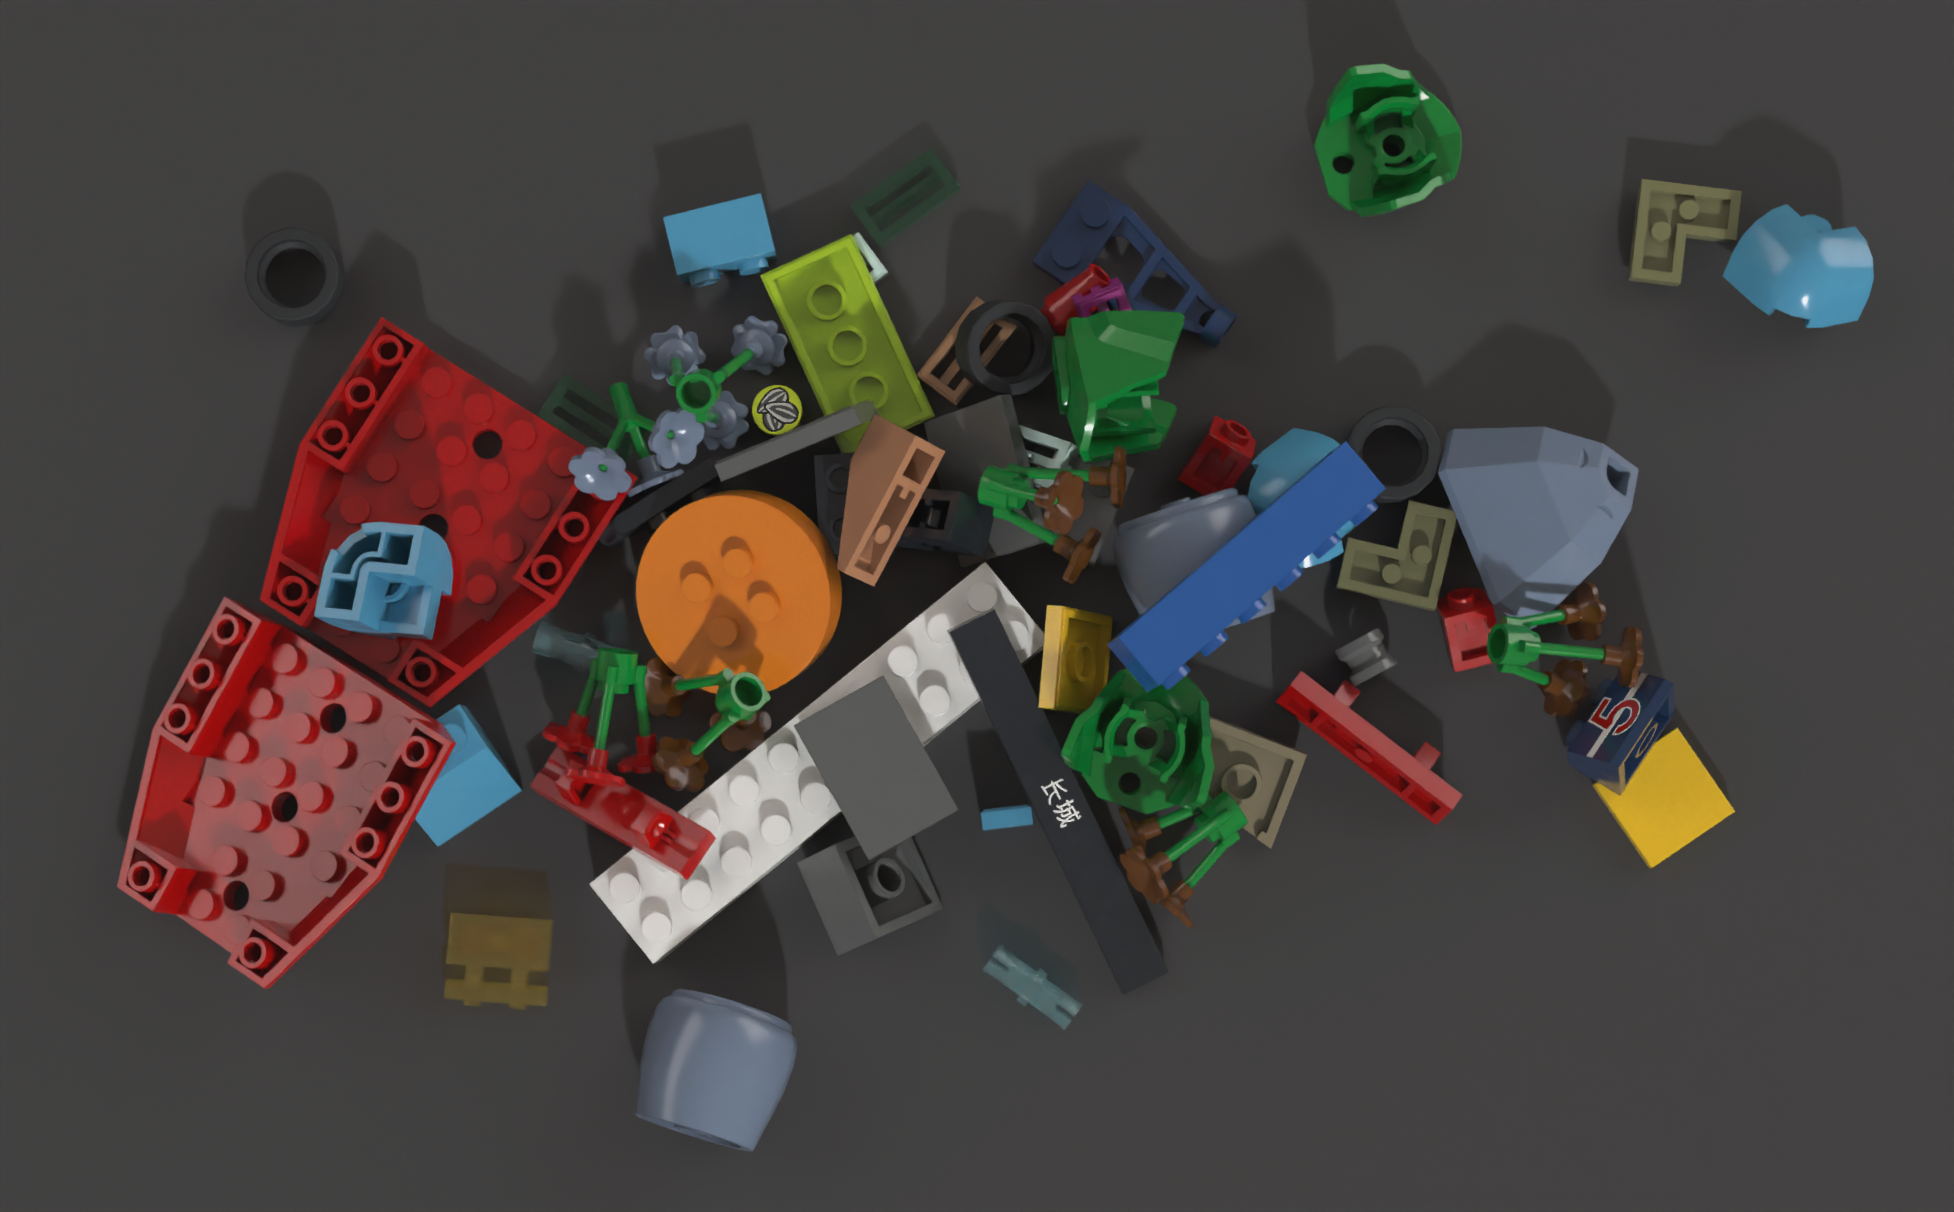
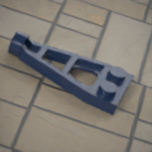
(1086, 231)

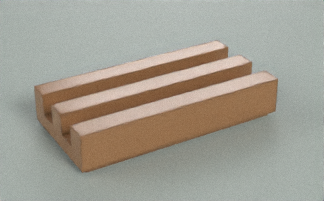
(941, 385)

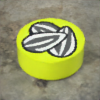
(777, 410)

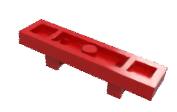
(1369, 748)
(626, 815)

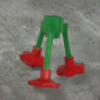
(614, 672)

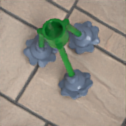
(699, 390)

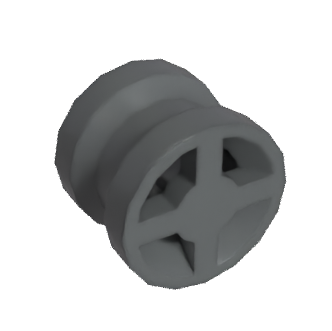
(1366, 656)

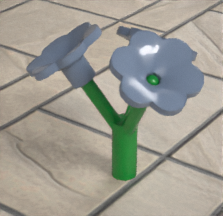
(672, 438)

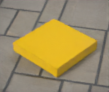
(1074, 658)
(1667, 800)

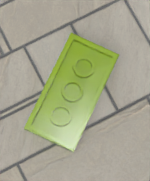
(846, 338)

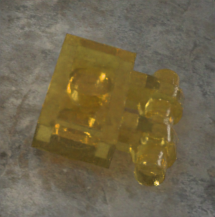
(499, 943)

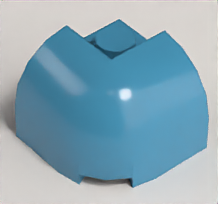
(1803, 268)
(1282, 466)
(386, 581)

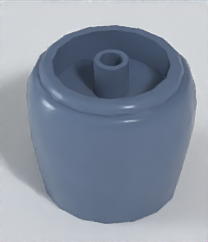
(1173, 542)
(713, 1068)

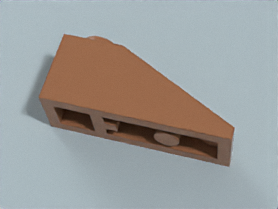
(882, 493)

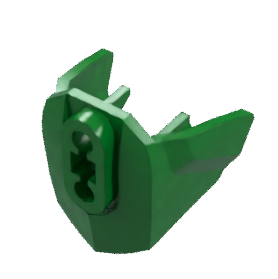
(1380, 108)
(1106, 378)
(1170, 768)

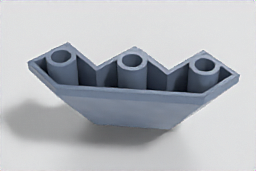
(1535, 509)

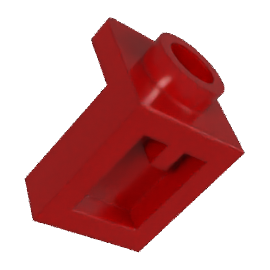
(1219, 457)
(1466, 623)

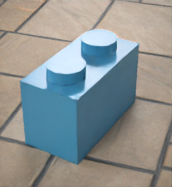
(720, 240)

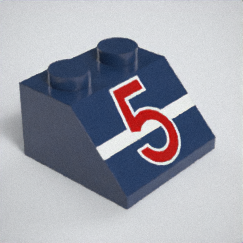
(1620, 730)

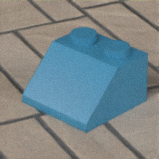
(469, 783)

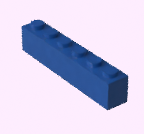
(1247, 567)

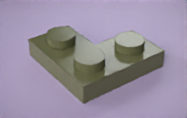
(1669, 215)
(1412, 570)

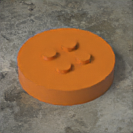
(739, 588)

